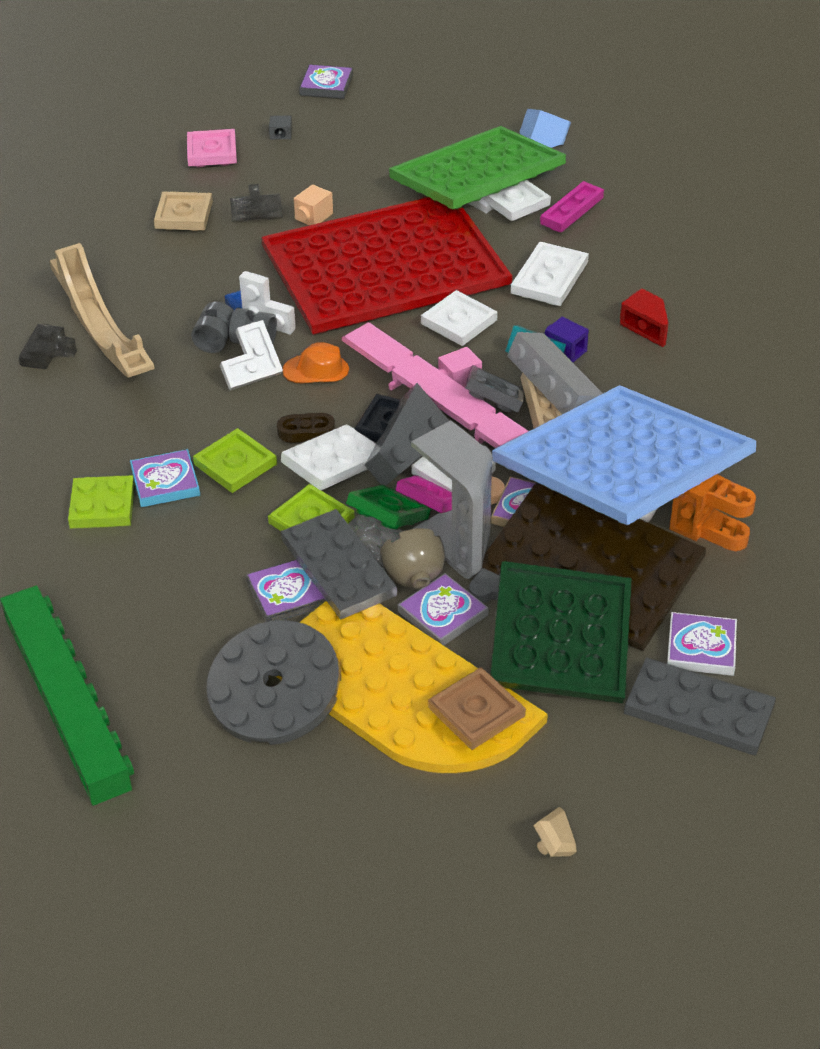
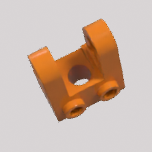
(696, 513)

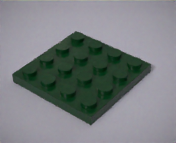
(561, 632)

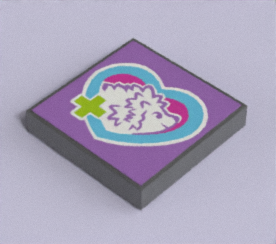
(326, 81)

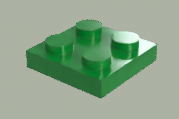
(388, 506)

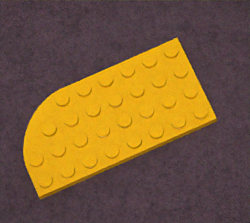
(386, 689)

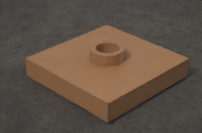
(476, 708)

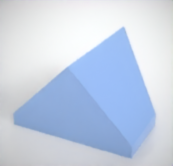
(544, 128)

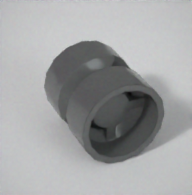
(243, 317)
(212, 327)

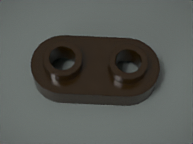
(304, 426)

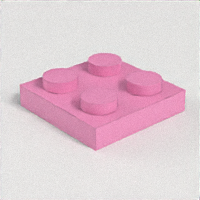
(211, 147)

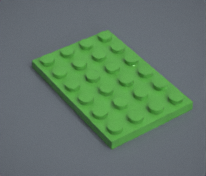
(477, 167)

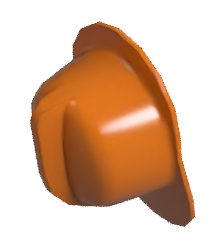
(316, 364)

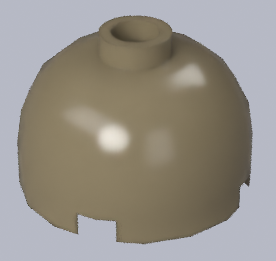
(413, 558)

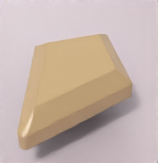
(555, 835)

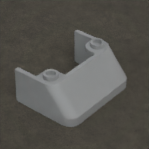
(469, 466)

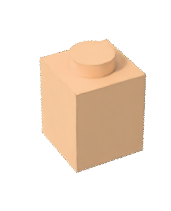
(313, 205)

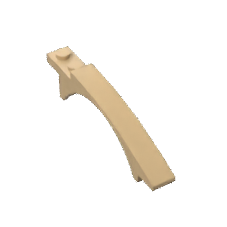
(78, 282)

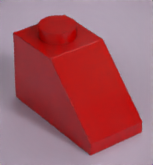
(646, 316)

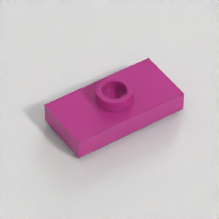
(426, 493)

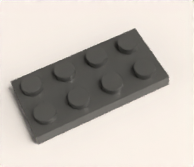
(338, 564)
(700, 706)

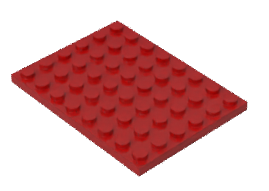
(383, 262)

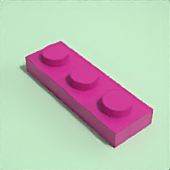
(571, 206)

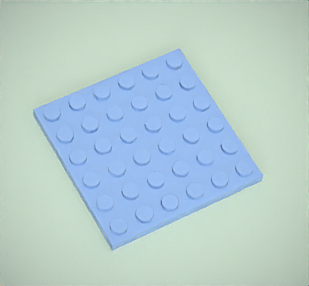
(624, 453)

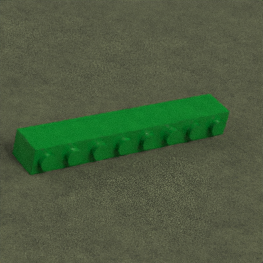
(66, 695)

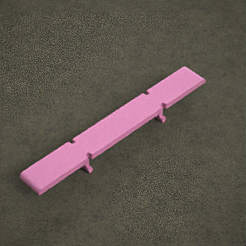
(442, 390)

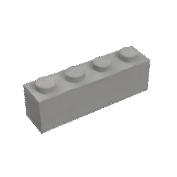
(551, 371)

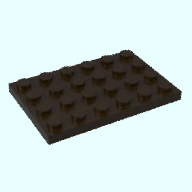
(571, 536)

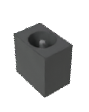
(280, 127)

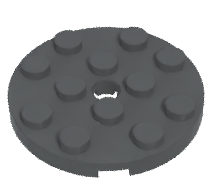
(280, 712)

